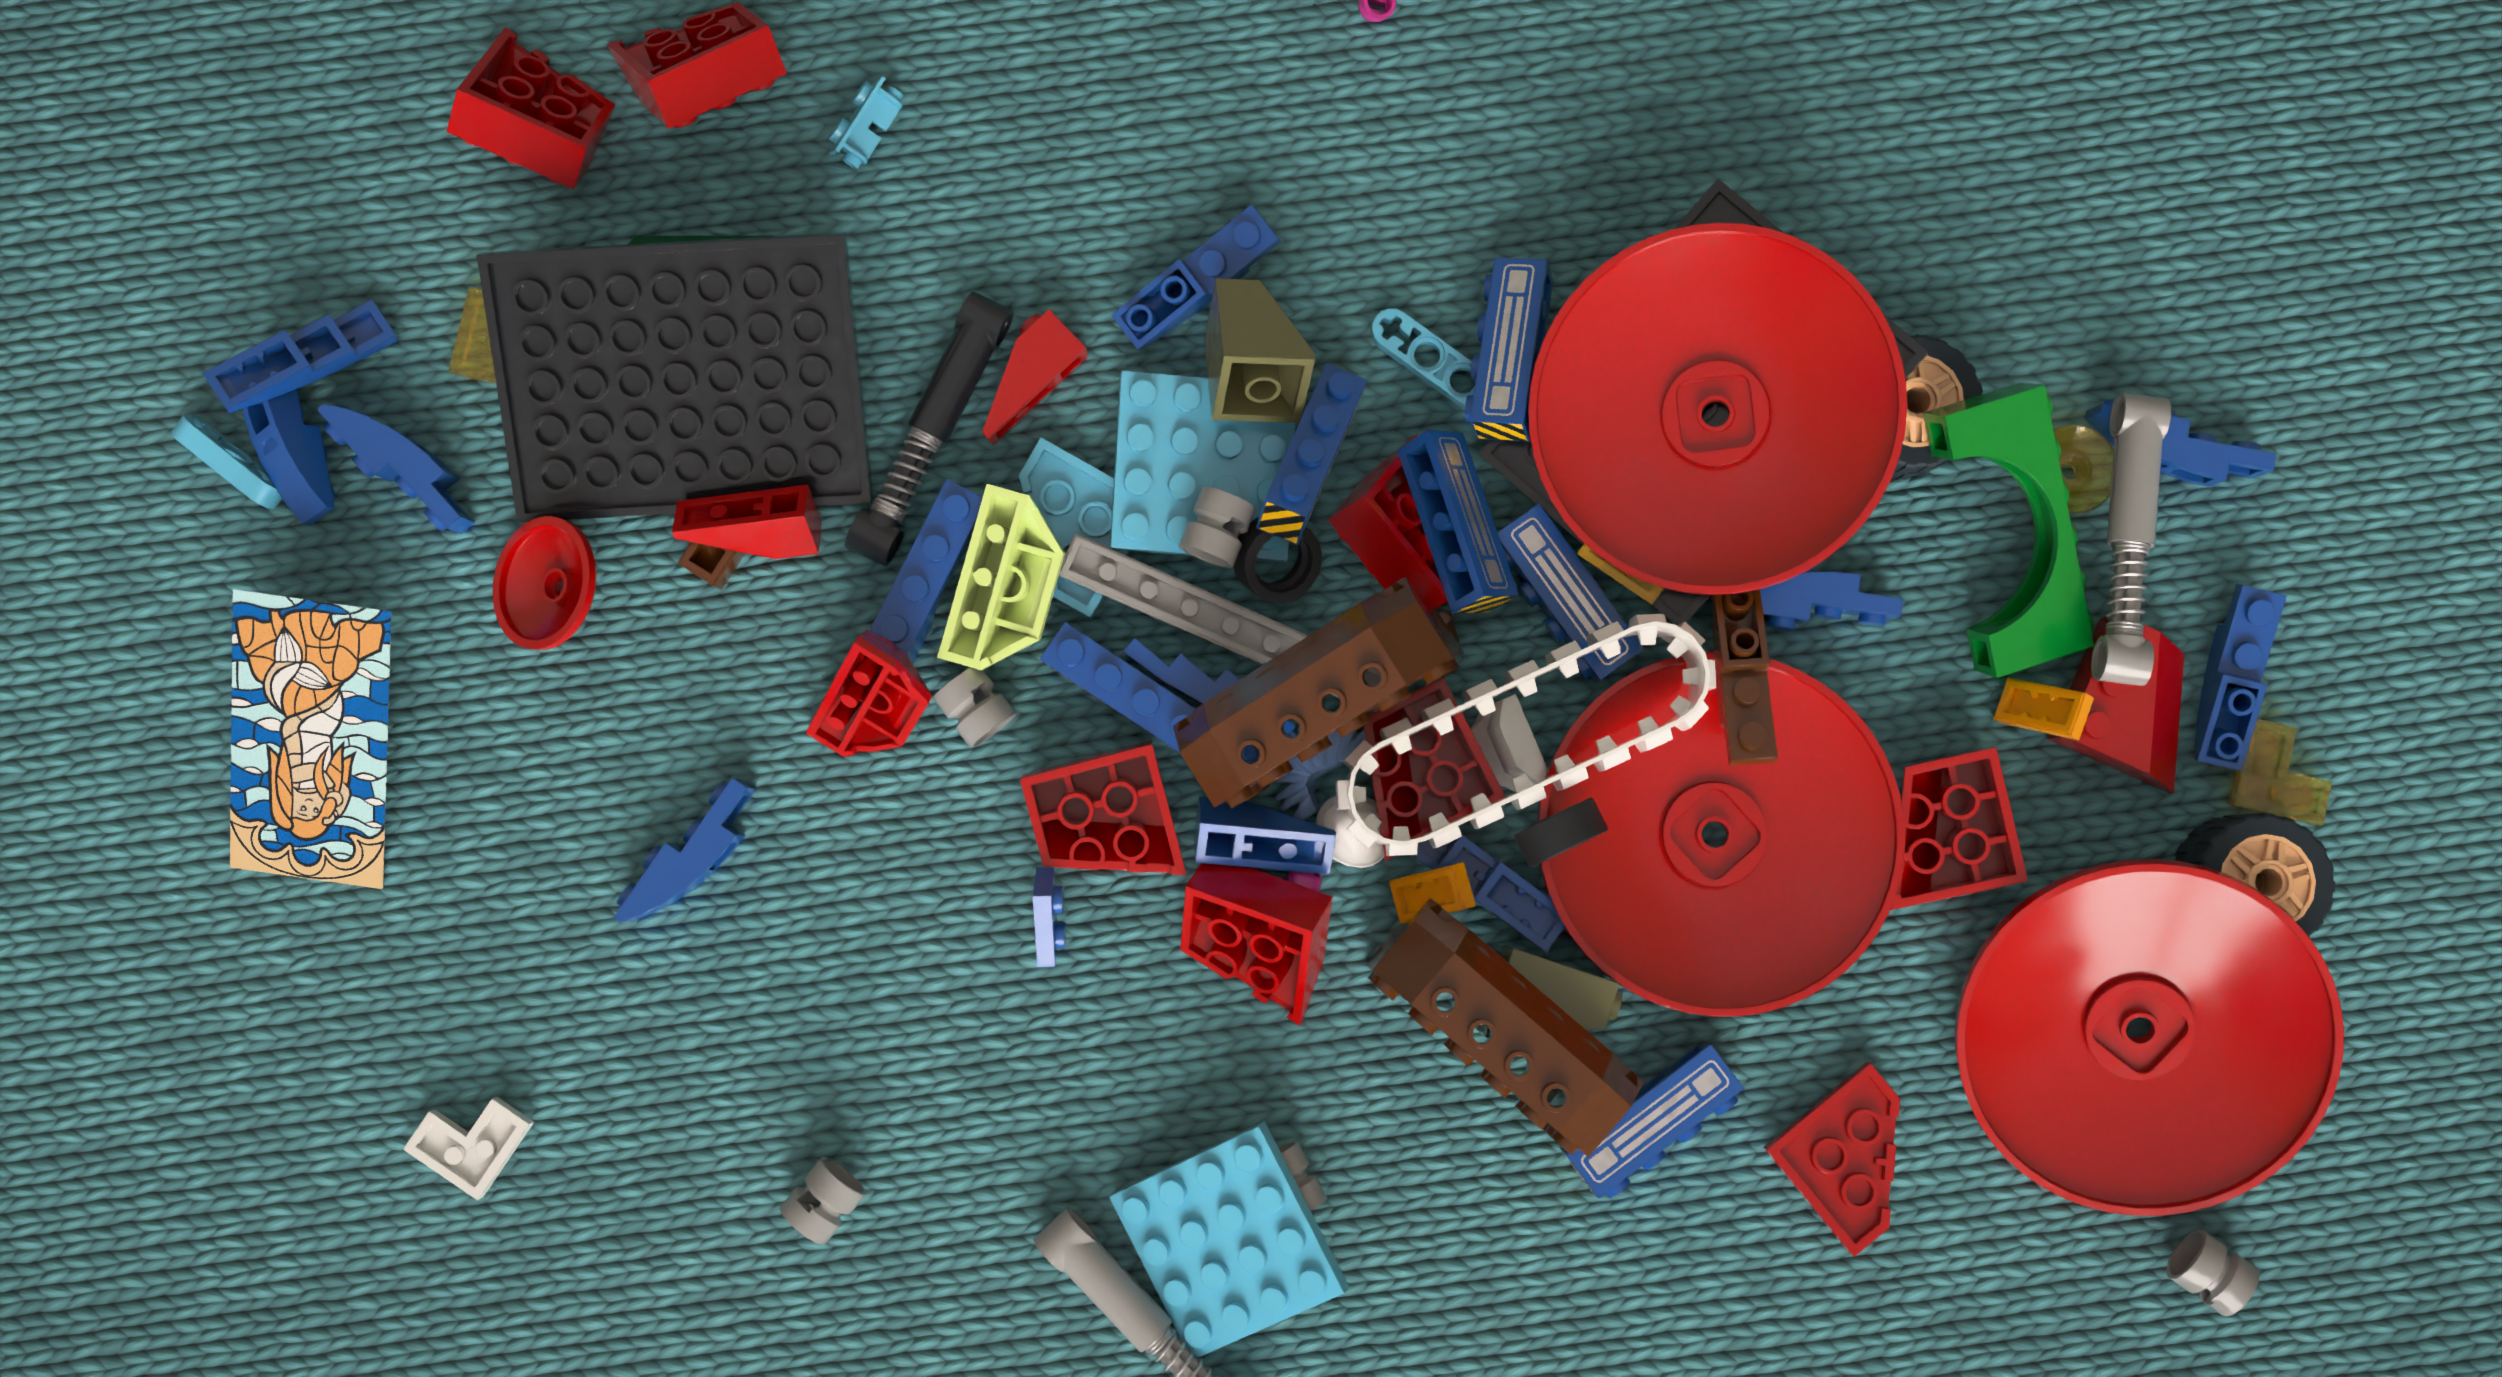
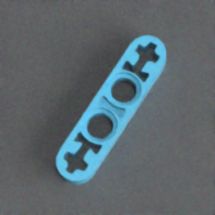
(1437, 375)

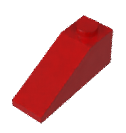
(1035, 368)
(757, 522)

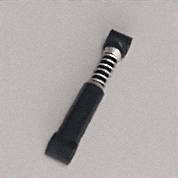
(977, 333)

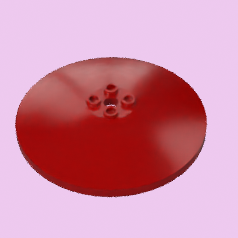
(1735, 323)
(1787, 893)
(2198, 1105)

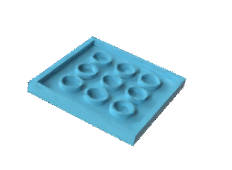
(1173, 450)
(1229, 1241)

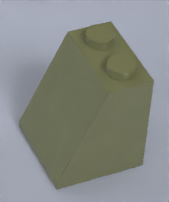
(1254, 356)
(1580, 994)

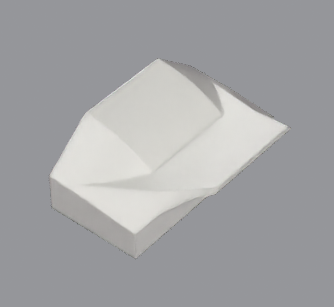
(1509, 743)

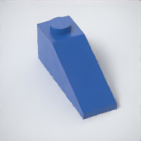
(1260, 839)

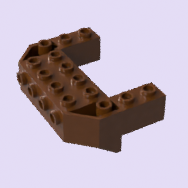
(1239, 735)
(1444, 956)

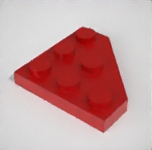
(1845, 1157)

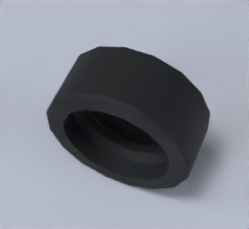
(1291, 585)
(1561, 832)

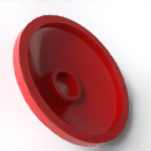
(544, 583)

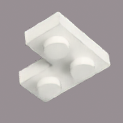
(472, 1157)

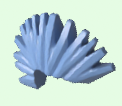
(1305, 774)

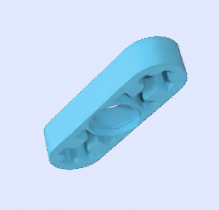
(226, 459)

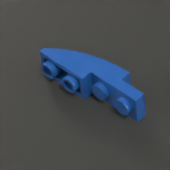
(1190, 282)
(292, 455)
(2196, 456)
(398, 458)
(1830, 596)
(2233, 677)
(678, 870)

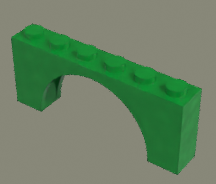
(2049, 608)

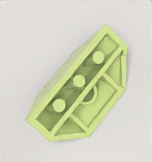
(1003, 582)

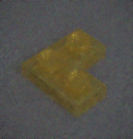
(2269, 787)

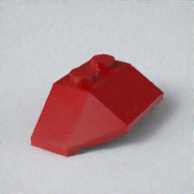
(871, 699)

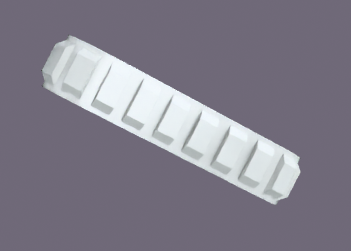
(1683, 642)

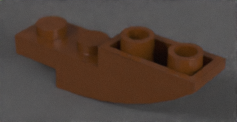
(1742, 678)

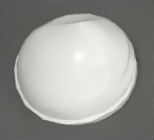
(1347, 848)

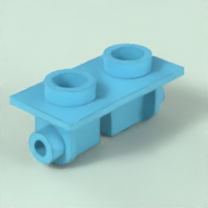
(873, 107)

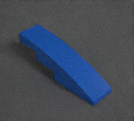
(299, 358)
(1184, 676)
(1499, 890)

